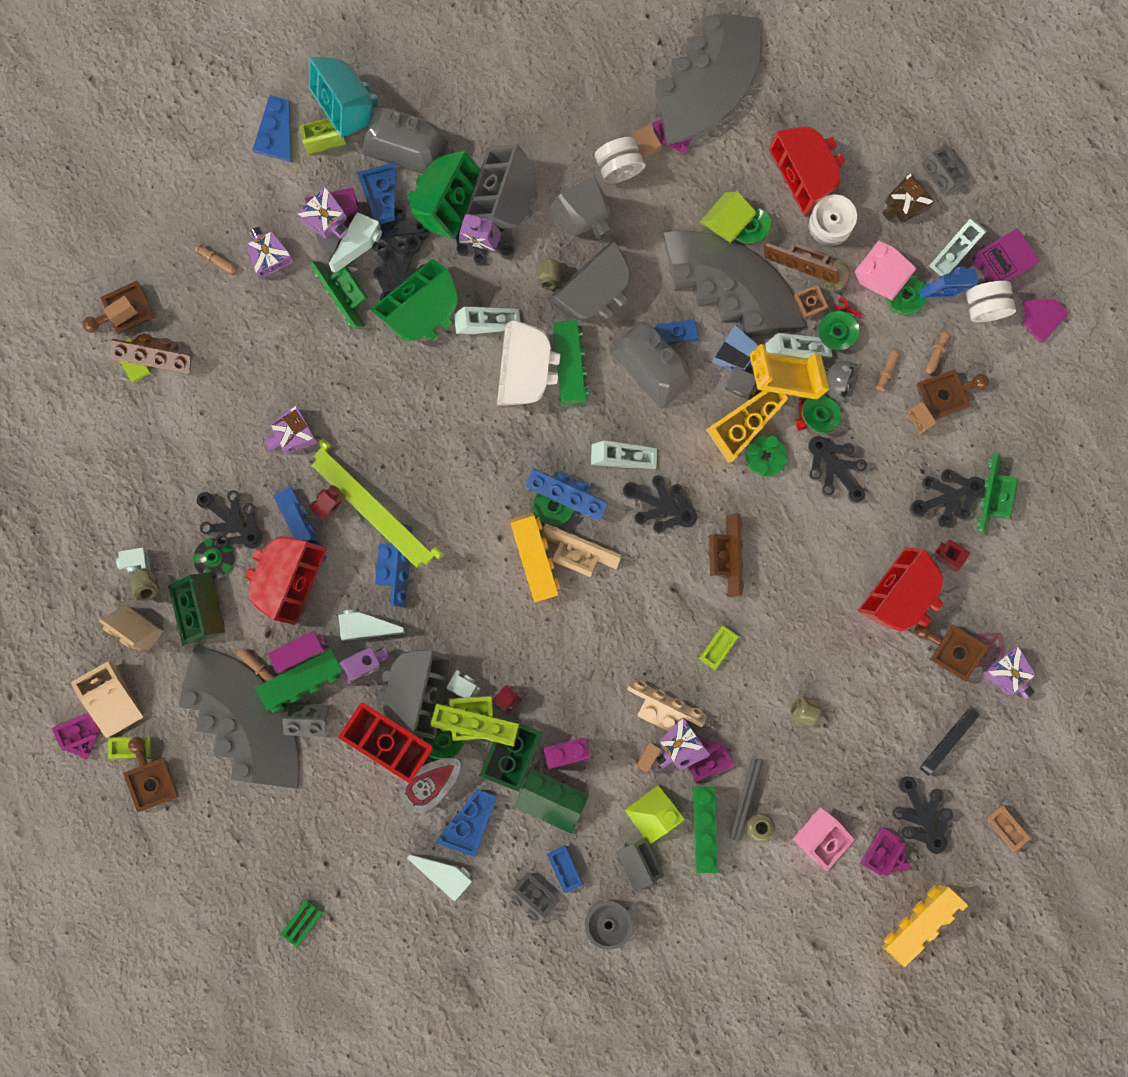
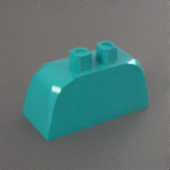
(341, 94)

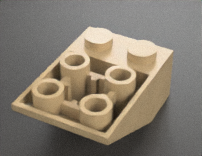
(131, 628)
(107, 699)

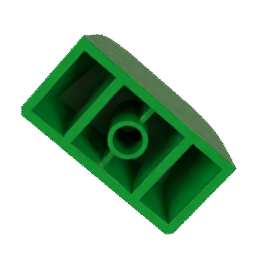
(444, 193)
(420, 303)

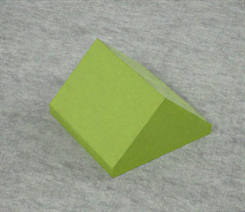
(320, 136)
(729, 216)
(479, 705)

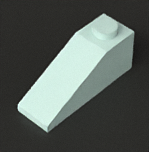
(360, 238)
(958, 247)
(483, 320)
(797, 346)
(623, 455)
(362, 626)
(446, 876)

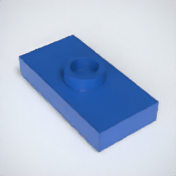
(678, 331)
(565, 869)

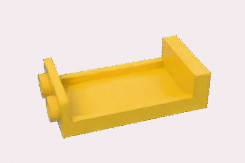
(789, 374)

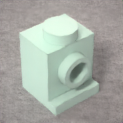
(133, 560)
(463, 686)

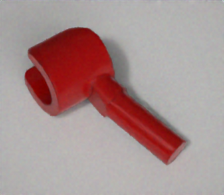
(847, 308)
(800, 423)

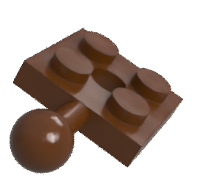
(136, 296)
(956, 391)
(944, 655)
(155, 770)

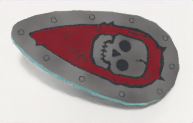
(430, 784)

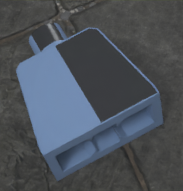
(735, 351)

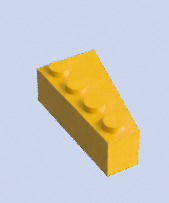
(741, 425)
(534, 557)
(923, 924)

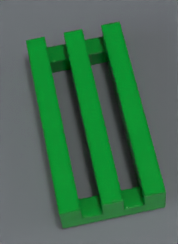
(290, 938)

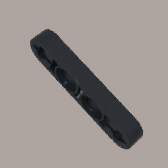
(949, 741)

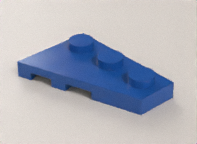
(274, 131)
(379, 190)
(469, 824)

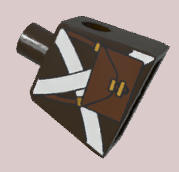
(907, 200)

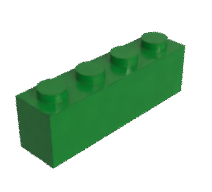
(570, 365)
(299, 680)
(704, 829)

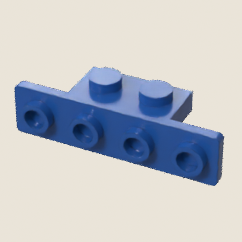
(567, 492)
(296, 517)
(393, 571)

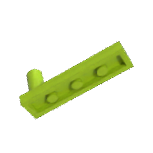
(474, 725)

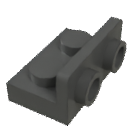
(945, 169)
(305, 719)
(533, 898)

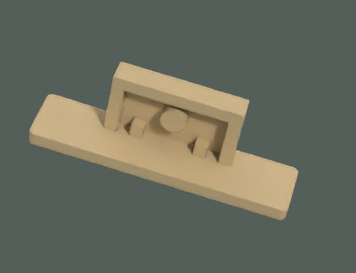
(577, 552)
(663, 709)

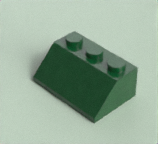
(196, 608)
(508, 763)
(551, 801)

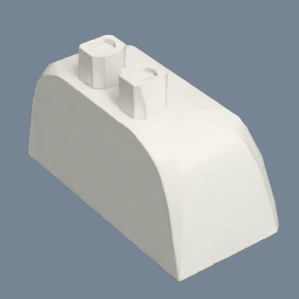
(525, 364)

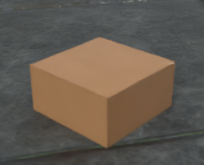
(647, 141)
(810, 302)
(120, 311)
(921, 418)
(648, 757)

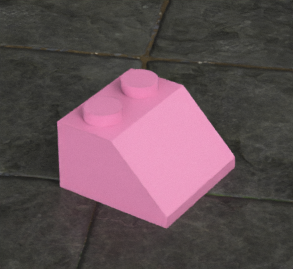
(884, 270)
(823, 839)

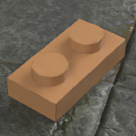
(1007, 828)

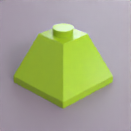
(654, 814)

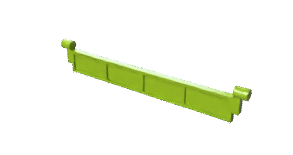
(372, 509)

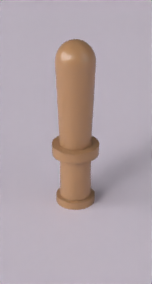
(211, 256)
(935, 357)
(886, 373)
(260, 669)

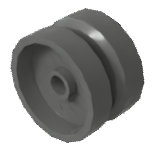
(602, 936)

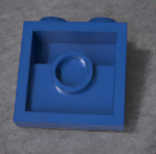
(951, 284)

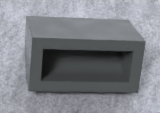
(328, 245)
(640, 863)

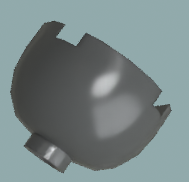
(841, 380)

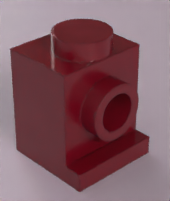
(327, 502)
(958, 553)
(507, 699)

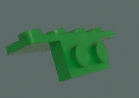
(344, 291)
(999, 495)

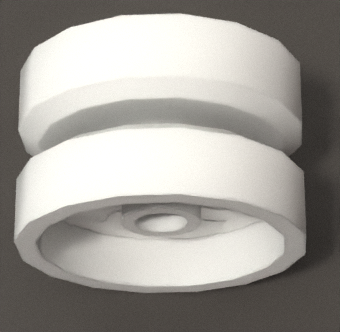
(619, 160)
(832, 220)
(991, 301)

